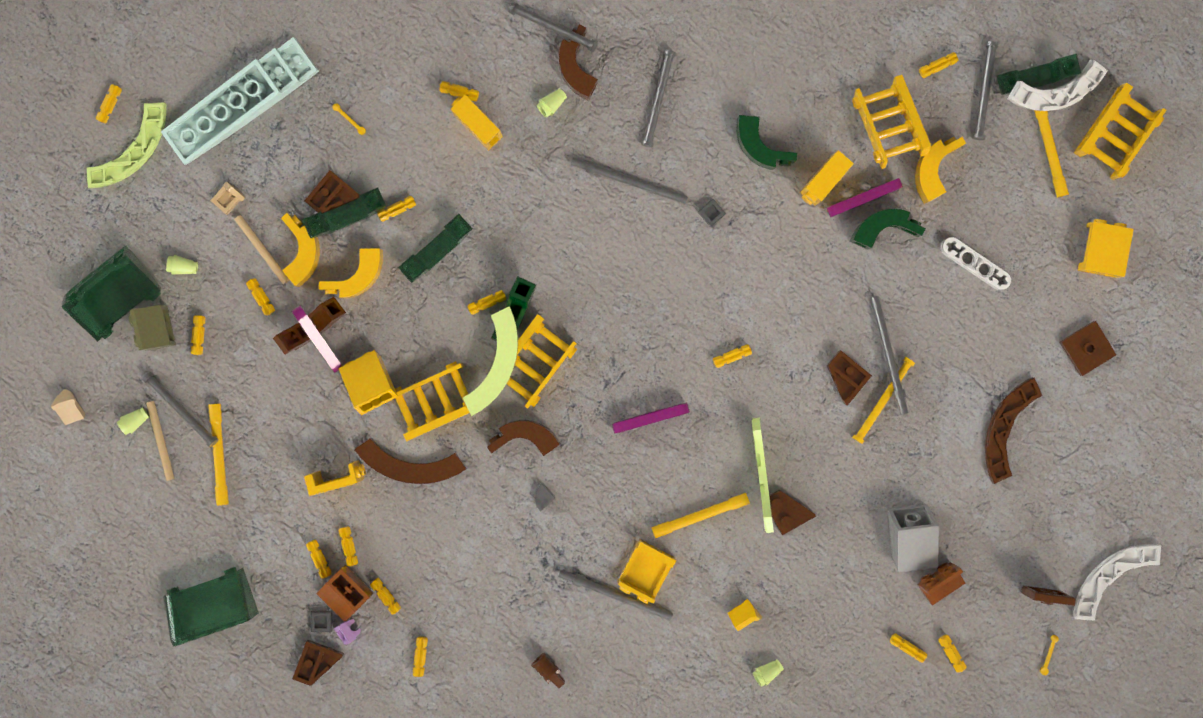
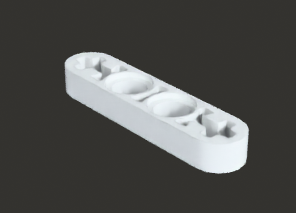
(977, 260)

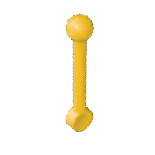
(361, 130)
(1043, 670)

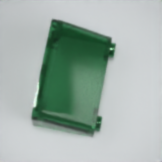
(110, 293)
(209, 606)

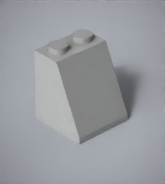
(913, 538)

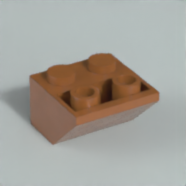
(345, 593)

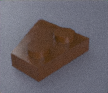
(331, 194)
(847, 376)
(787, 512)
(315, 662)

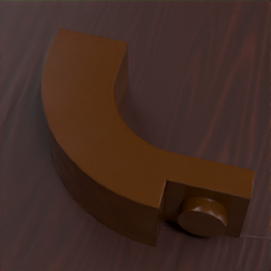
(573, 75)
(322, 318)
(526, 429)

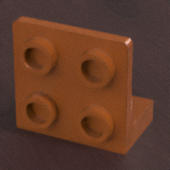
(942, 582)

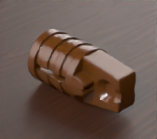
(548, 670)

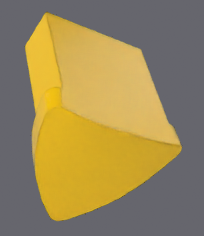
(744, 615)

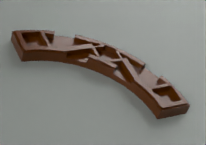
(1001, 426)
(407, 471)

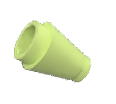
(551, 102)
(181, 265)
(131, 421)
(767, 672)

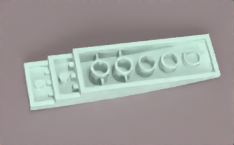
(239, 100)

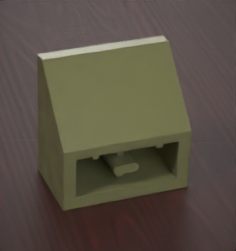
(152, 327)

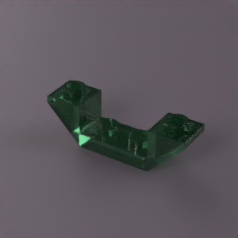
(1040, 75)
(345, 215)
(437, 249)

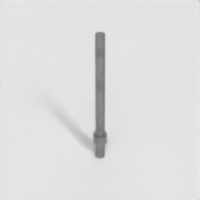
(591, 168)
(899, 393)
(578, 580)

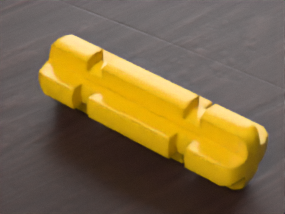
(938, 65)
(457, 90)
(108, 103)
(396, 208)
(260, 296)
(487, 302)
(197, 335)
(732, 356)
(348, 546)
(318, 559)
(385, 596)
(908, 647)
(952, 653)
(420, 656)

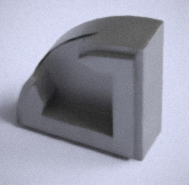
(543, 497)

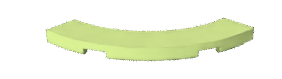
(136, 154)
(503, 364)
(766, 507)

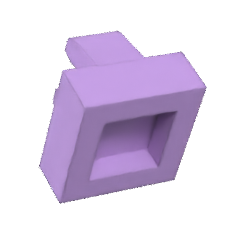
(345, 633)

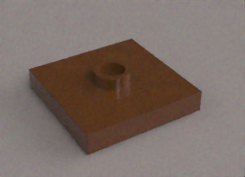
(1088, 348)
(1048, 596)

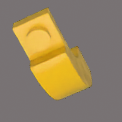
(926, 173)
(308, 253)
(368, 272)

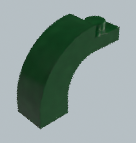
(753, 147)
(870, 227)
(519, 300)

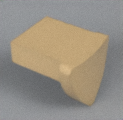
(227, 198)
(67, 407)

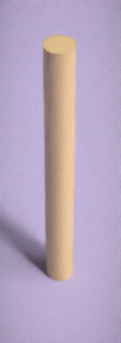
(261, 249)
(160, 440)

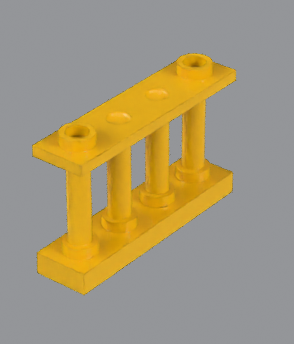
(905, 107)
(1111, 113)
(525, 343)
(431, 419)

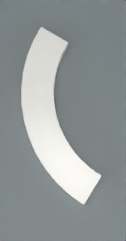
(1060, 97)
(1108, 572)

